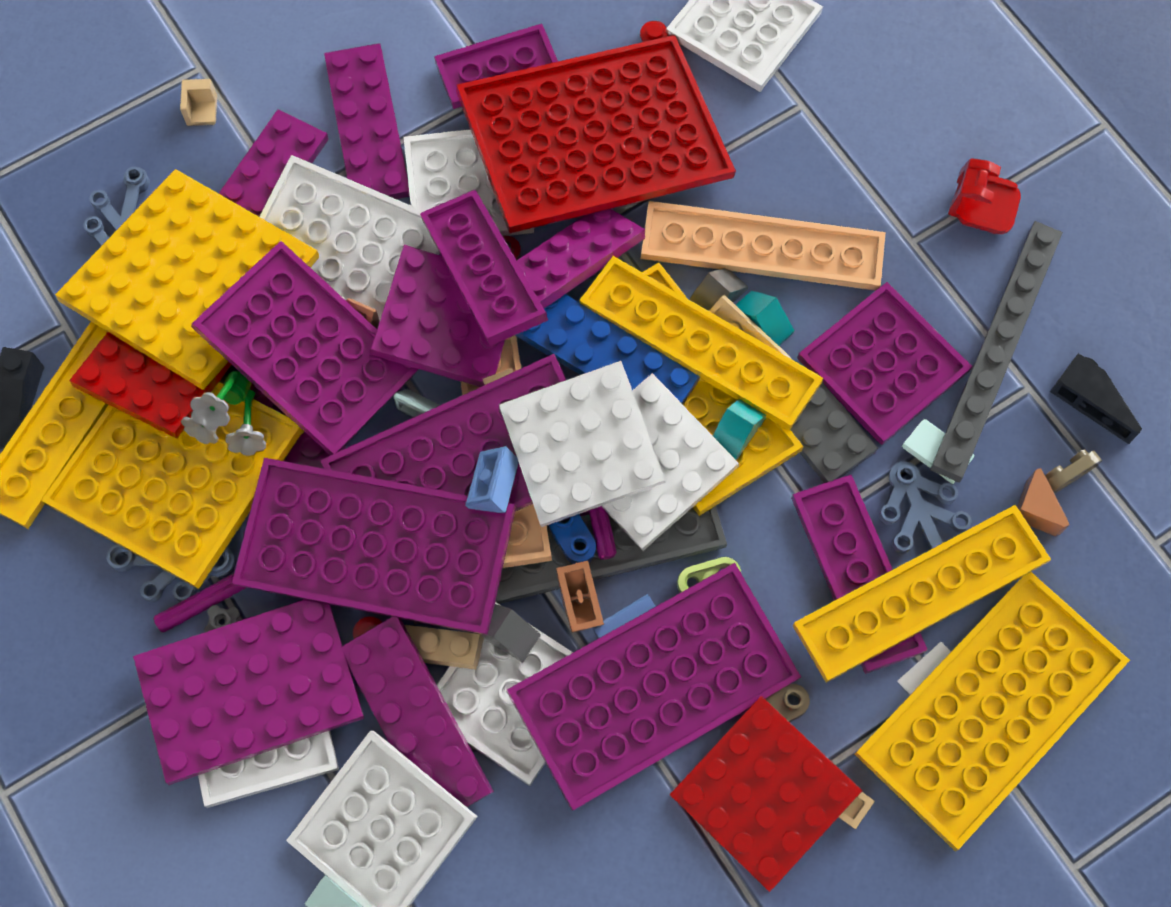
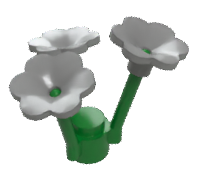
(211, 412)

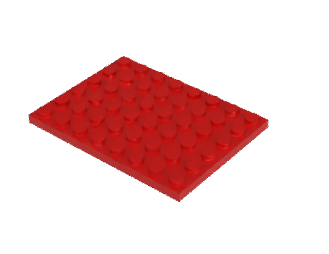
(593, 133)

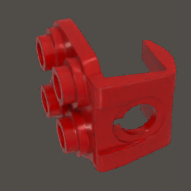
(984, 198)

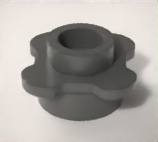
(216, 614)

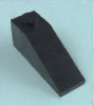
(18, 386)
(1094, 395)

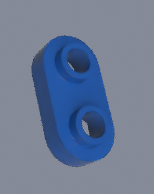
(569, 534)

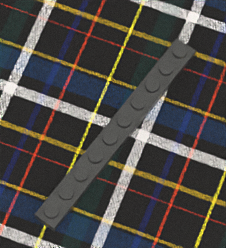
(996, 353)

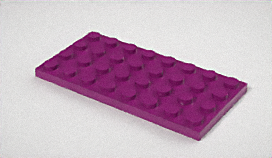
(445, 442)
(373, 546)
(652, 685)

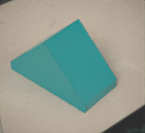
(767, 315)
(738, 427)

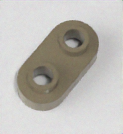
(1081, 464)
(781, 704)

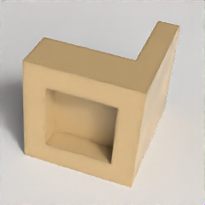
(198, 102)

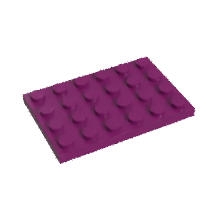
(302, 348)
(247, 689)

